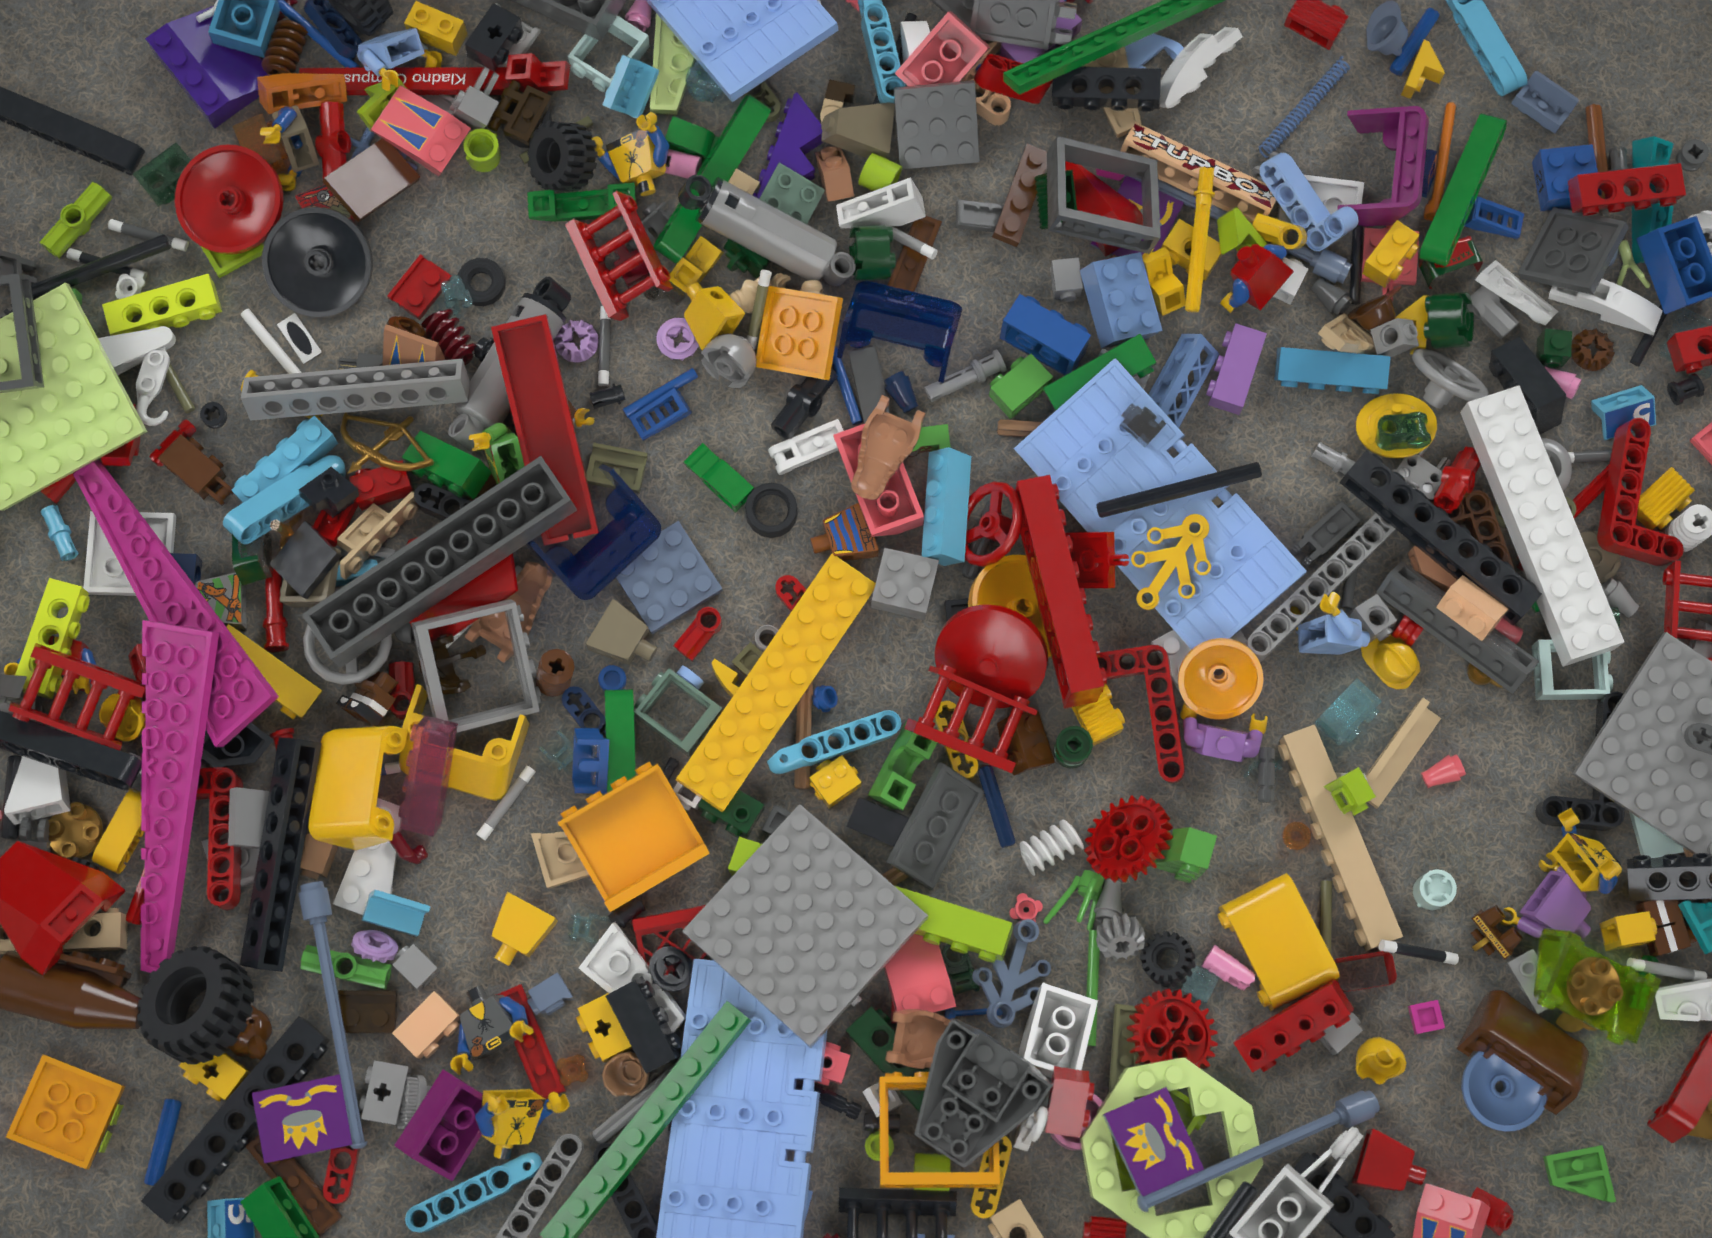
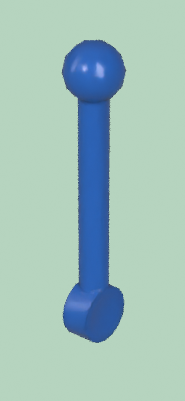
(951, 1013)

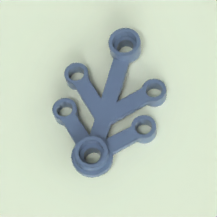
(1011, 978)

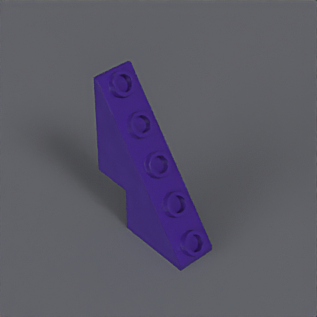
(796, 137)

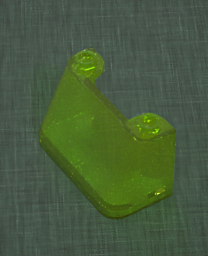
(1558, 954)

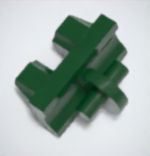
(744, 259)

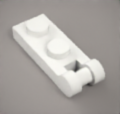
(806, 447)

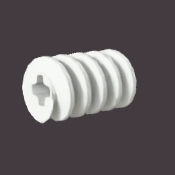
(1692, 526)
(1049, 846)

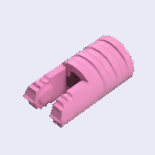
(683, 164)
(1228, 968)

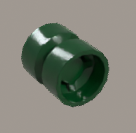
(1072, 747)

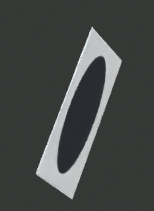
(299, 338)

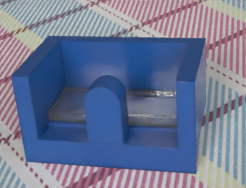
(590, 761)

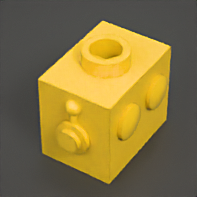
(834, 781)

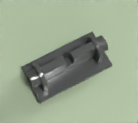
(655, 218)

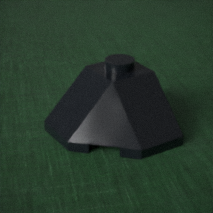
(242, 749)

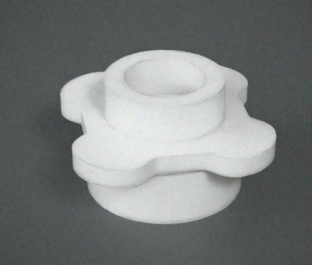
(126, 281)

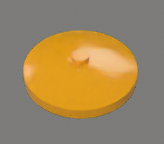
(1010, 586)

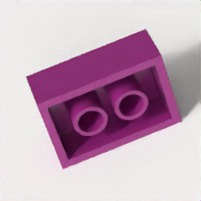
(443, 1126)

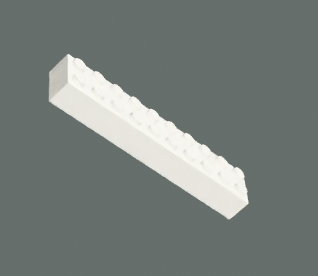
(1541, 526)

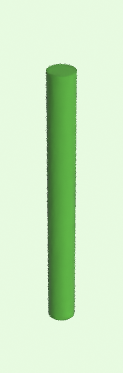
(1092, 980)

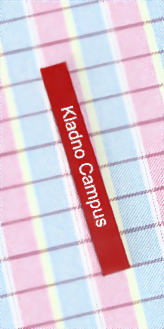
(419, 79)

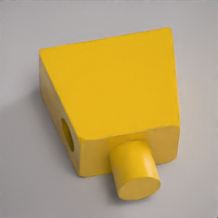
(711, 313)
(520, 928)

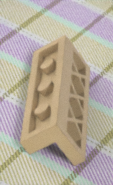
(1401, 750)

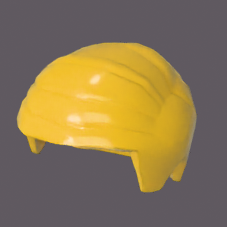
(132, 722)
(1379, 1060)

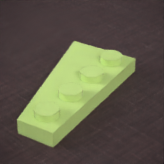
(673, 64)

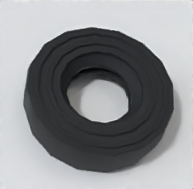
(489, 267)

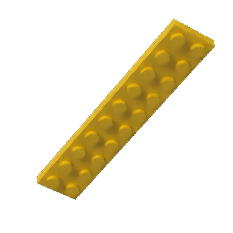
(776, 683)

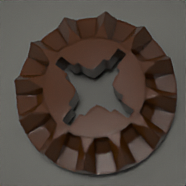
(407, 325)
(1582, 355)

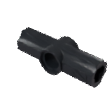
(801, 403)

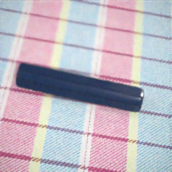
(996, 806)

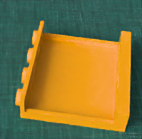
(633, 835)

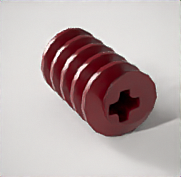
(448, 337)

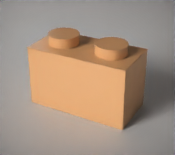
(1472, 608)
(427, 1026)

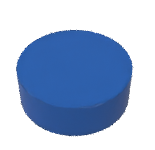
(612, 678)

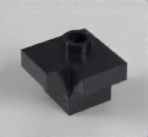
(329, 492)

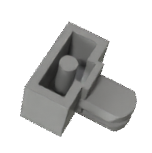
(473, 105)

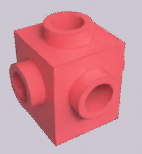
(839, 1064)

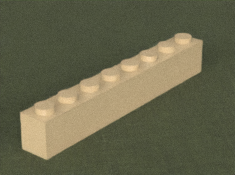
(1340, 838)

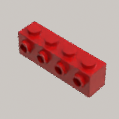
(1293, 1026)

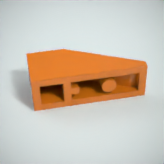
(300, 90)

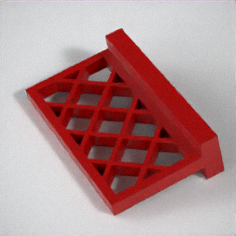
(664, 922)

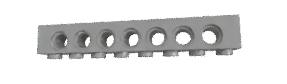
(355, 389)

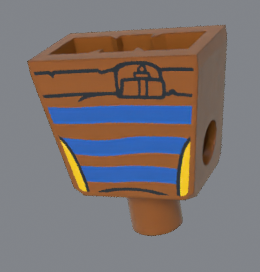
(846, 536)

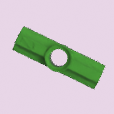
(363, 971)

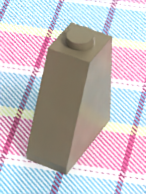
(860, 129)

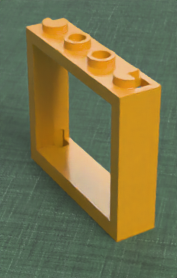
(989, 1179)

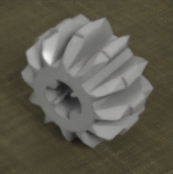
(1120, 937)

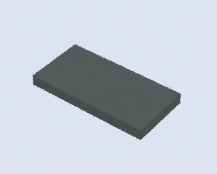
(935, 826)

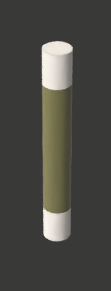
(758, 307)

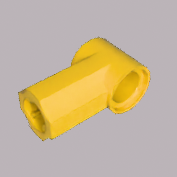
(1276, 231)

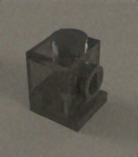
(1141, 424)

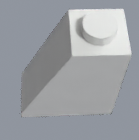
(37, 792)

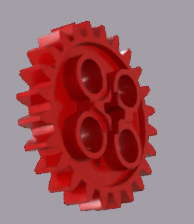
(1128, 838)
(1153, 1018)

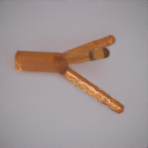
(284, 529)

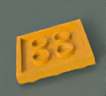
(798, 332)
(65, 1112)

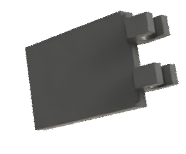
(1022, 21)

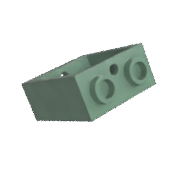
(701, 728)

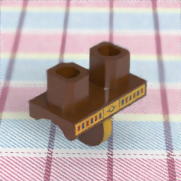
(1486, 922)

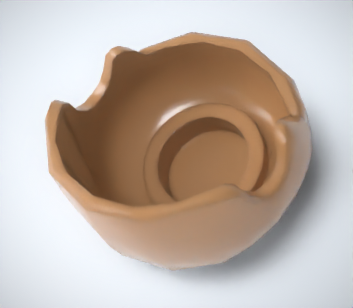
(624, 1075)

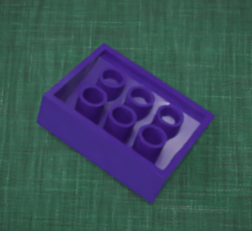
(212, 75)

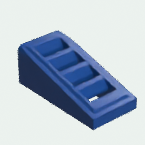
(1480, 223)
(674, 417)

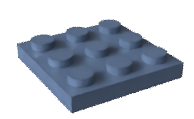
(668, 579)

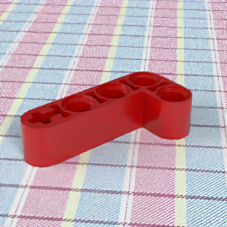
(1689, 1098)

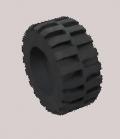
(215, 1022)

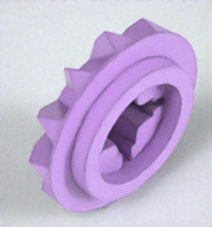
(671, 329)
(569, 350)
(374, 945)

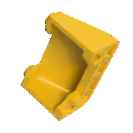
(348, 786)
(1279, 941)

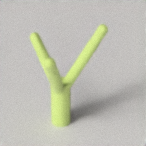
(1628, 262)

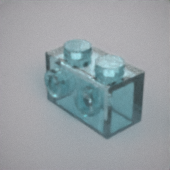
(1348, 712)

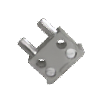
(1422, 474)

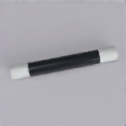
(85, 258)
(1418, 952)

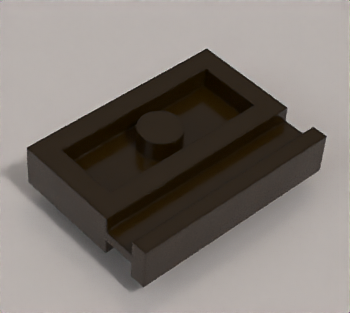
(368, 1010)

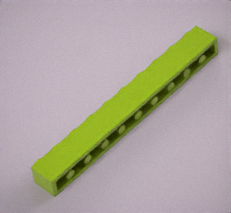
(946, 922)

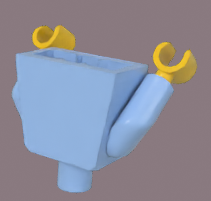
(392, 50)
(1331, 633)

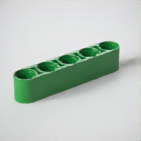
(621, 736)

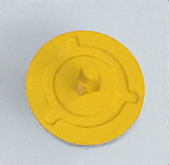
(1391, 405)

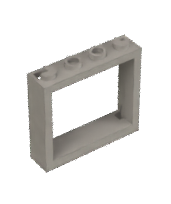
(525, 667)

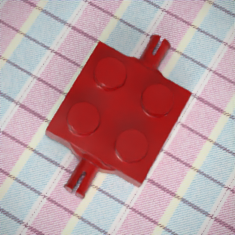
(1096, 558)

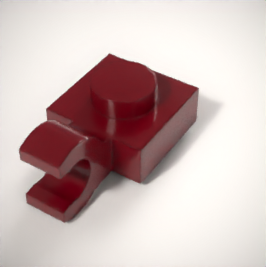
(636, 274)

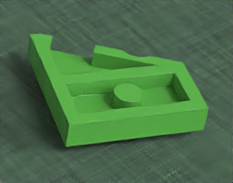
(1581, 1172)

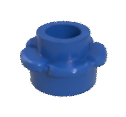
(824, 698)

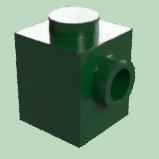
(1554, 347)

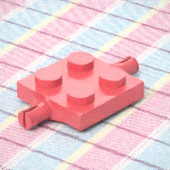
(1371, 239)

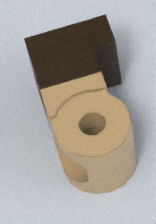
(836, 96)

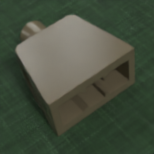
(621, 636)

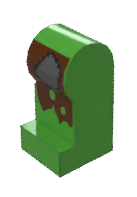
(932, 439)

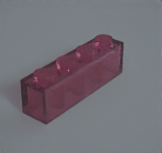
(428, 775)

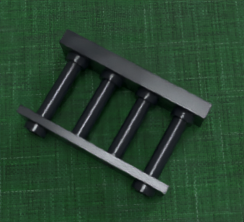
(897, 1201)

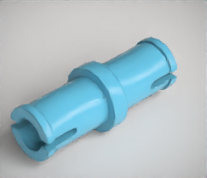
(59, 532)

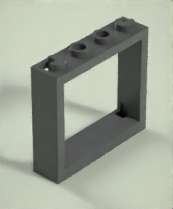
(1098, 227)
(25, 334)

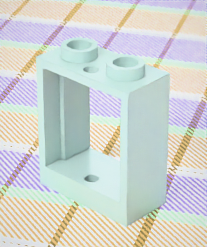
(620, 29)
(1544, 678)

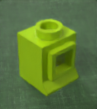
(1351, 792)

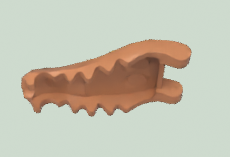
(884, 447)
(532, 585)
(916, 1037)

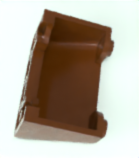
(1529, 1045)

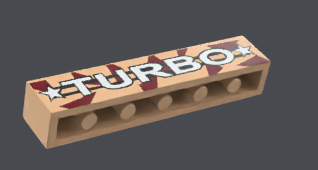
(1181, 165)

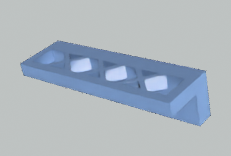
(1175, 374)

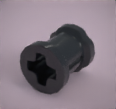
(1685, 389)

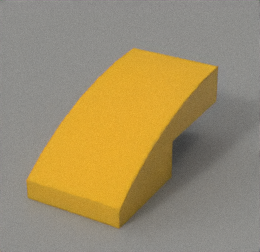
(696, 264)
(725, 676)

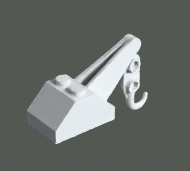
(147, 347)
(1053, 1037)
(1290, 1203)

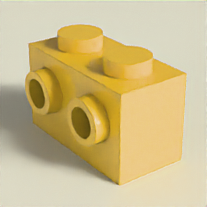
(1391, 253)

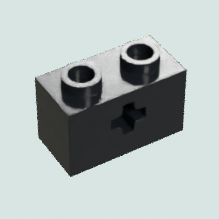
(494, 37)

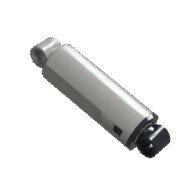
(766, 230)
(487, 390)

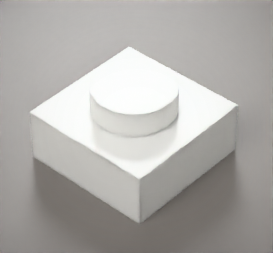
(872, 1097)

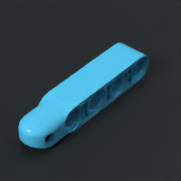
(1488, 45)
(877, 54)
(277, 501)
(793, 756)
(515, 1170)

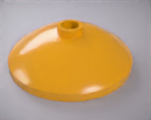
(1223, 694)

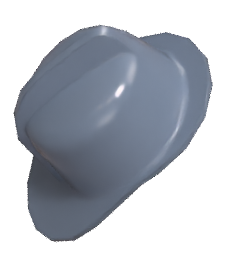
(1386, 29)

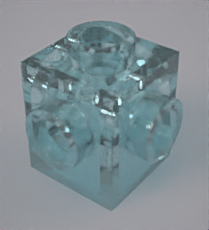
(701, 85)

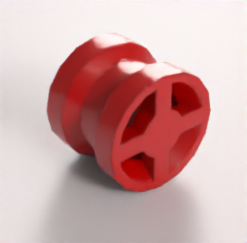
(1407, 631)

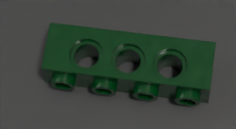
(861, 1033)

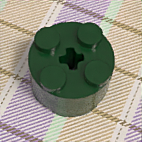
(872, 252)
(1449, 320)

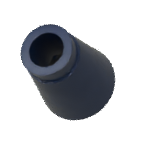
(901, 391)

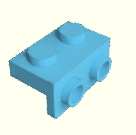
(630, 86)

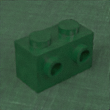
(739, 815)

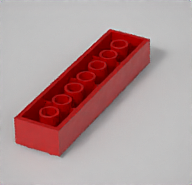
(1059, 594)

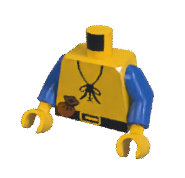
(637, 155)
(1585, 859)
(514, 1116)

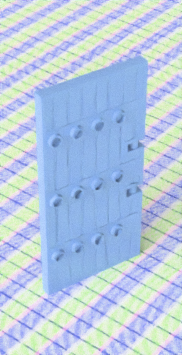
(745, 39)
(1100, 461)
(735, 1131)

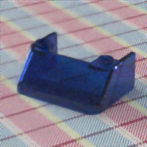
(902, 319)
(611, 549)

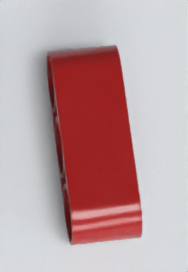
(990, 77)

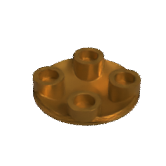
(75, 831)
(1593, 986)

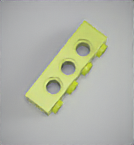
(201, 288)
(46, 623)

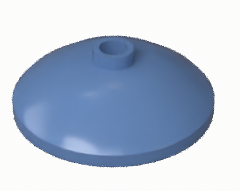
(1505, 1110)

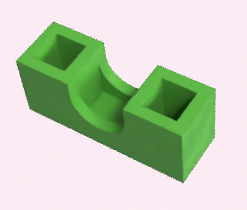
(894, 782)

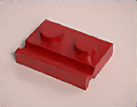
(419, 287)

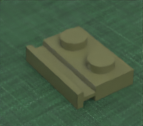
(627, 464)

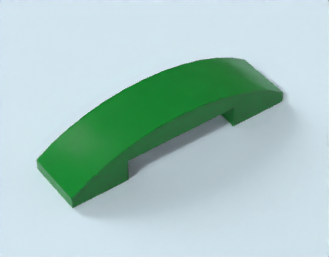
(580, 205)

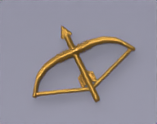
(390, 435)

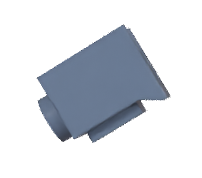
(549, 995)

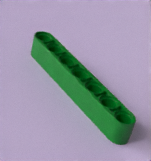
(720, 163)
(1463, 189)

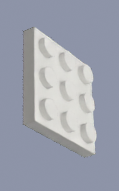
(103, 569)

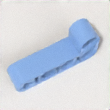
(1304, 205)

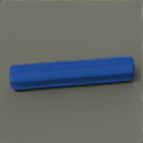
(1414, 41)
(162, 1141)

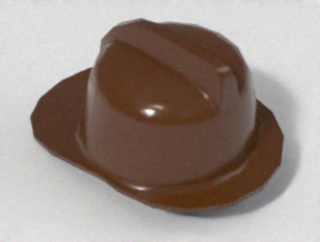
(1375, 311)

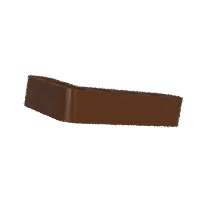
(1486, 518)

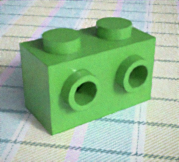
(1019, 385)

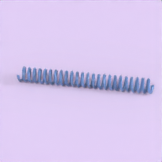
(1304, 106)

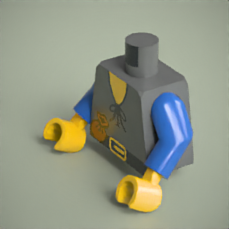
(488, 1027)

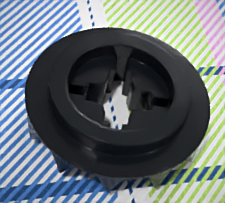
(669, 957)

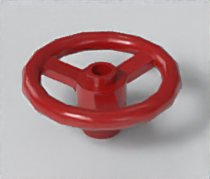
(993, 523)

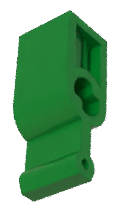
(690, 138)
(719, 477)

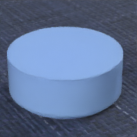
(690, 677)

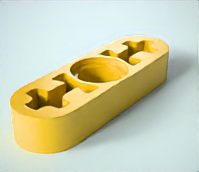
(955, 762)
(1003, 1156)

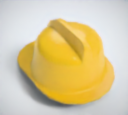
(1392, 661)

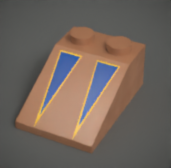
(406, 348)

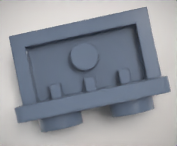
(1545, 102)

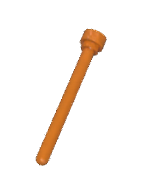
(1442, 162)

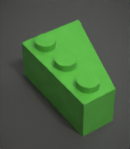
(1188, 854)

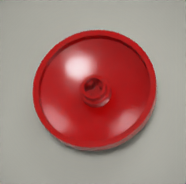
(228, 199)
(993, 650)

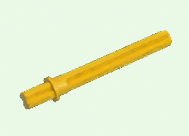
(1199, 239)

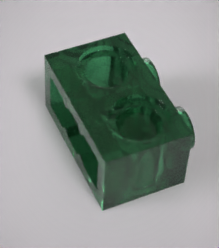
(162, 170)

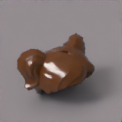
(254, 1038)

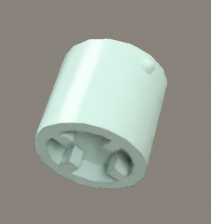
(1434, 890)

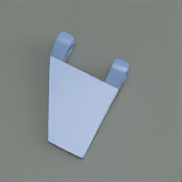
(1145, 49)

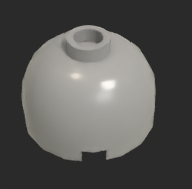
(731, 358)

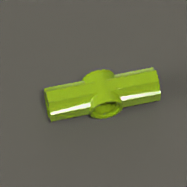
(87, 207)

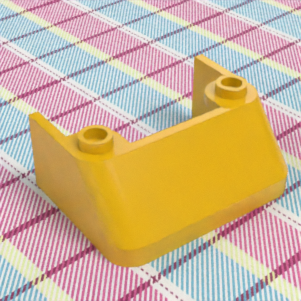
(477, 775)

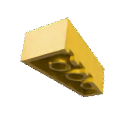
(294, 691)

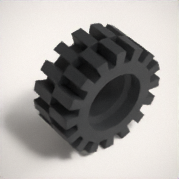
(1179, 971)

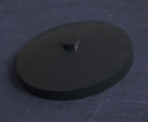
(317, 261)

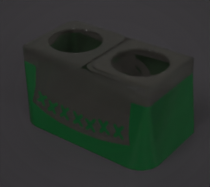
(252, 559)

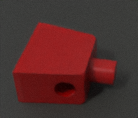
(1386, 1163)

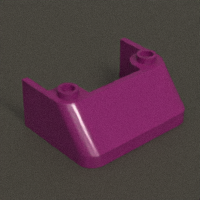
(1406, 133)

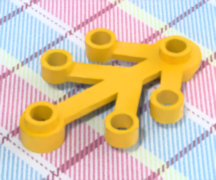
(1174, 558)

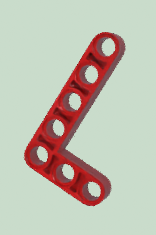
(1628, 500)
(1155, 700)
(218, 826)

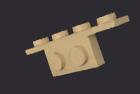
(370, 531)

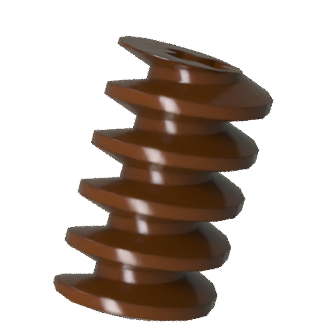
(284, 48)
(556, 662)

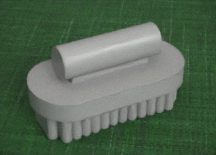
(413, 1095)

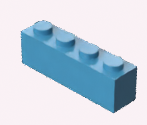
(1332, 368)

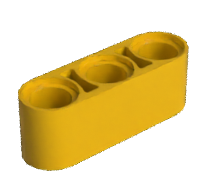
(121, 834)

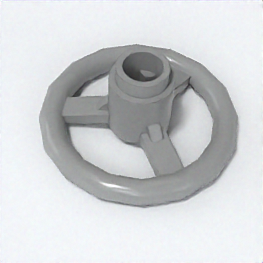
(1446, 382)
(352, 673)

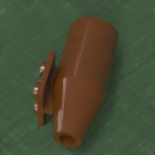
(71, 994)

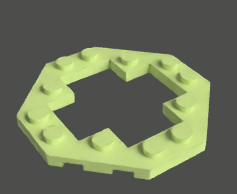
(1205, 1097)

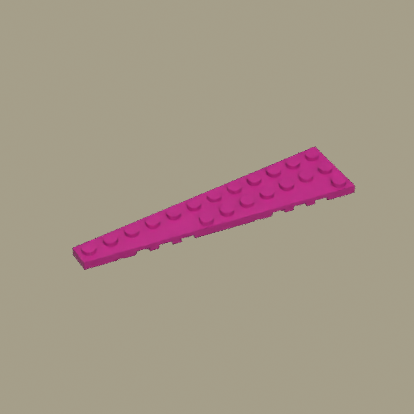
(170, 597)
(176, 712)

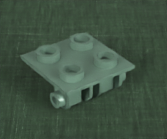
(792, 193)

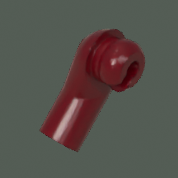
(406, 852)

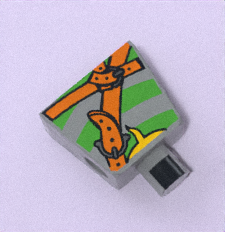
(226, 598)

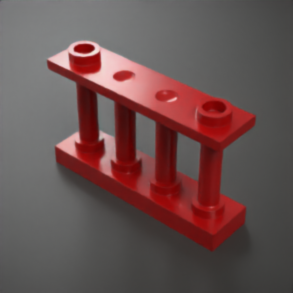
(594, 256)
(1672, 579)
(73, 669)
(950, 735)

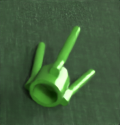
(1089, 888)

